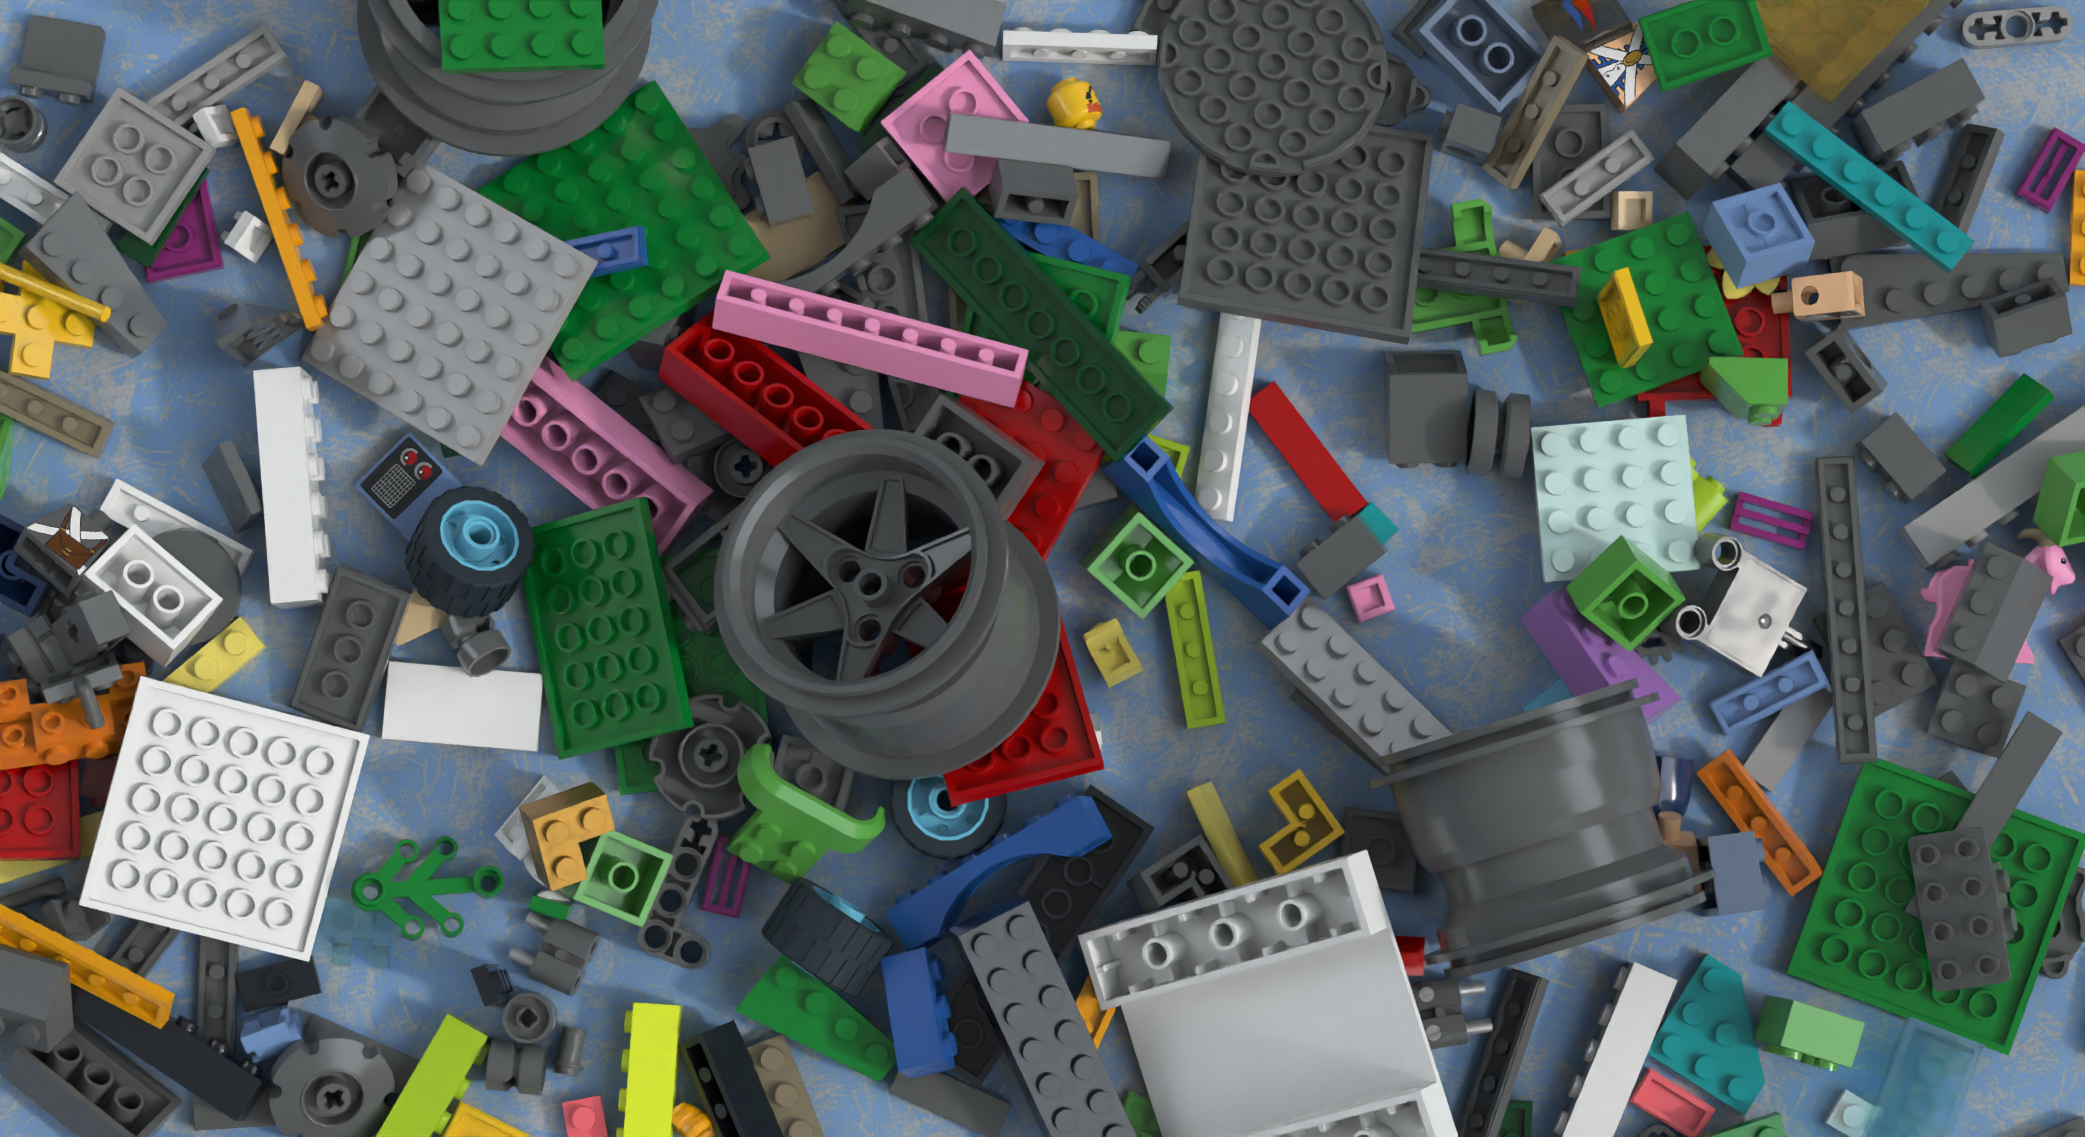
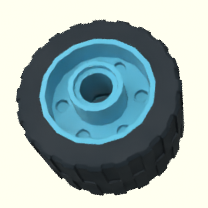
(470, 552)
(942, 832)
(827, 936)

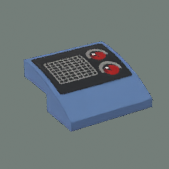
(406, 483)

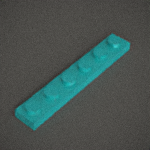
(1868, 187)

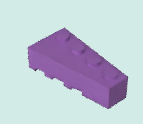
(1588, 656)

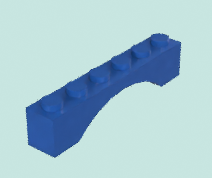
(1254, 580)
(1067, 831)

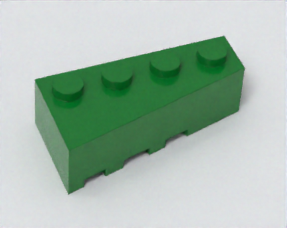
(819, 1019)

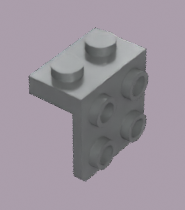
(59, 61)

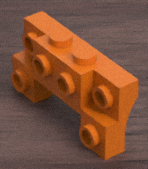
(61, 731)

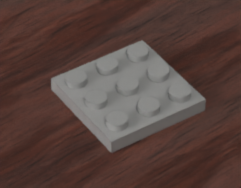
(135, 166)

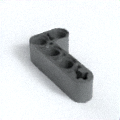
(687, 887)

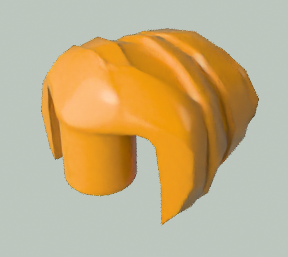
(691, 1121)

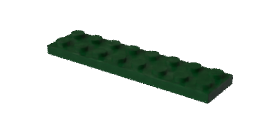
(1036, 314)

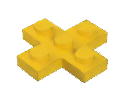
(35, 328)

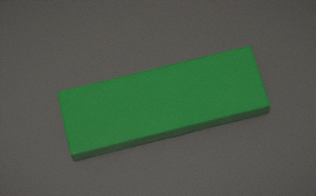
(1999, 425)

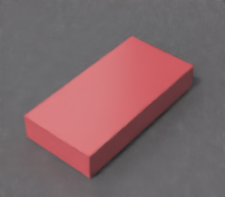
(1671, 1104)

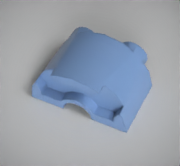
(271, 1031)

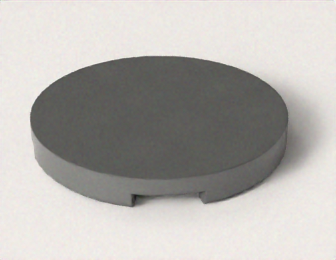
(214, 567)

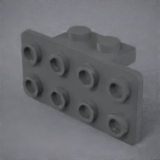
(1962, 908)

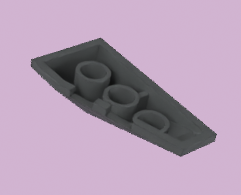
(253, 330)

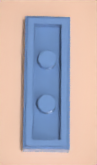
(1769, 693)

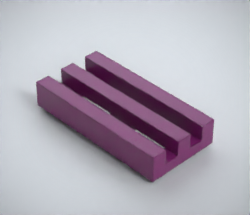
(2034, 197)
(1802, 529)
(721, 908)

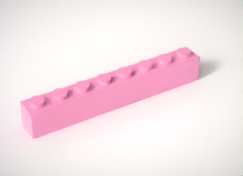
(869, 338)

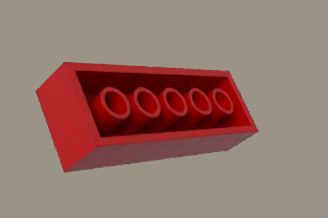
(752, 392)

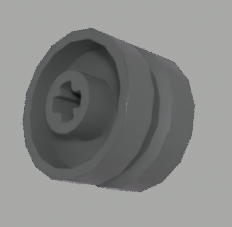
(1503, 434)

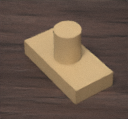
(299, 114)
(1543, 250)

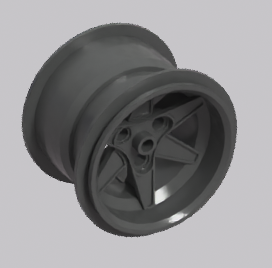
(499, 110)
(853, 510)
(1542, 830)

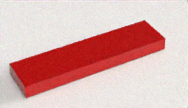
(1305, 453)

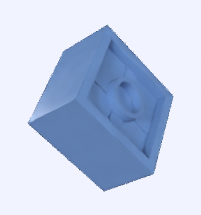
(1758, 235)

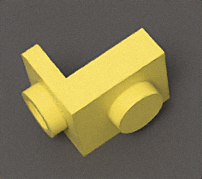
(1112, 652)

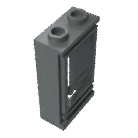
(693, 615)

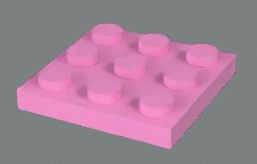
(921, 123)

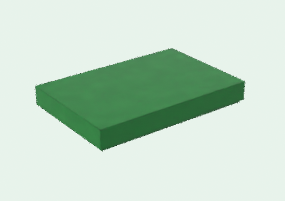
(1703, 40)

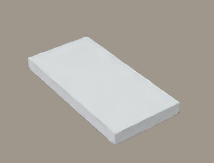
(456, 709)

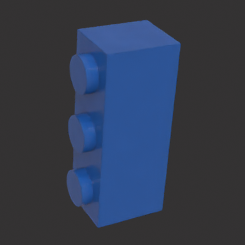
(919, 1012)

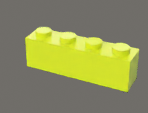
(650, 1069)

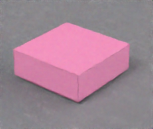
(1370, 598)

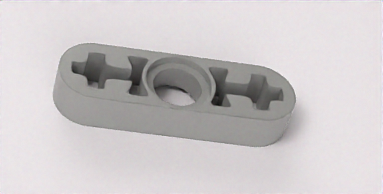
(2043, 14)

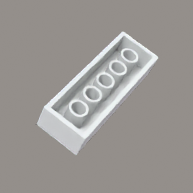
(291, 487)

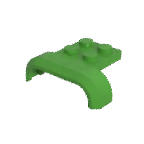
(1445, 309)
(791, 825)

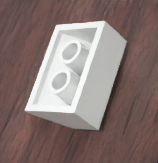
(155, 592)

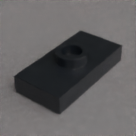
(278, 983)

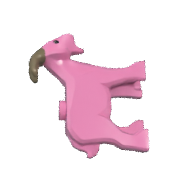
(1946, 586)

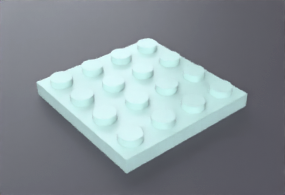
(1609, 483)

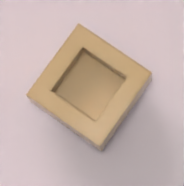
(1631, 209)

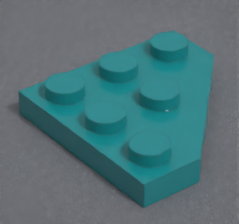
(1712, 1037)

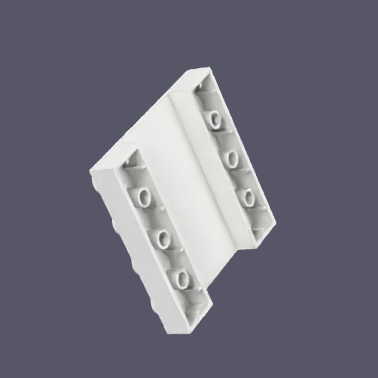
(1274, 1010)

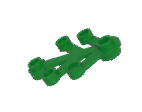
(420, 888)

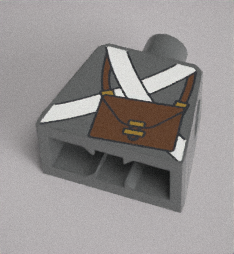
(65, 545)

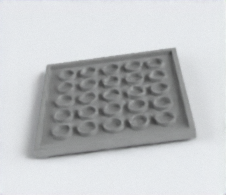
(449, 311)

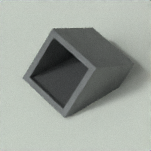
(1425, 408)

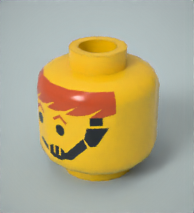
(1074, 104)

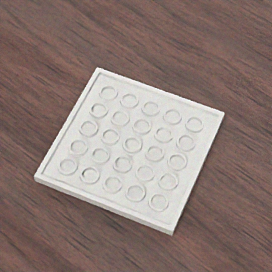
(223, 819)

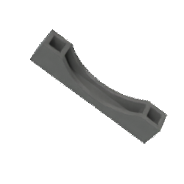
(893, 210)

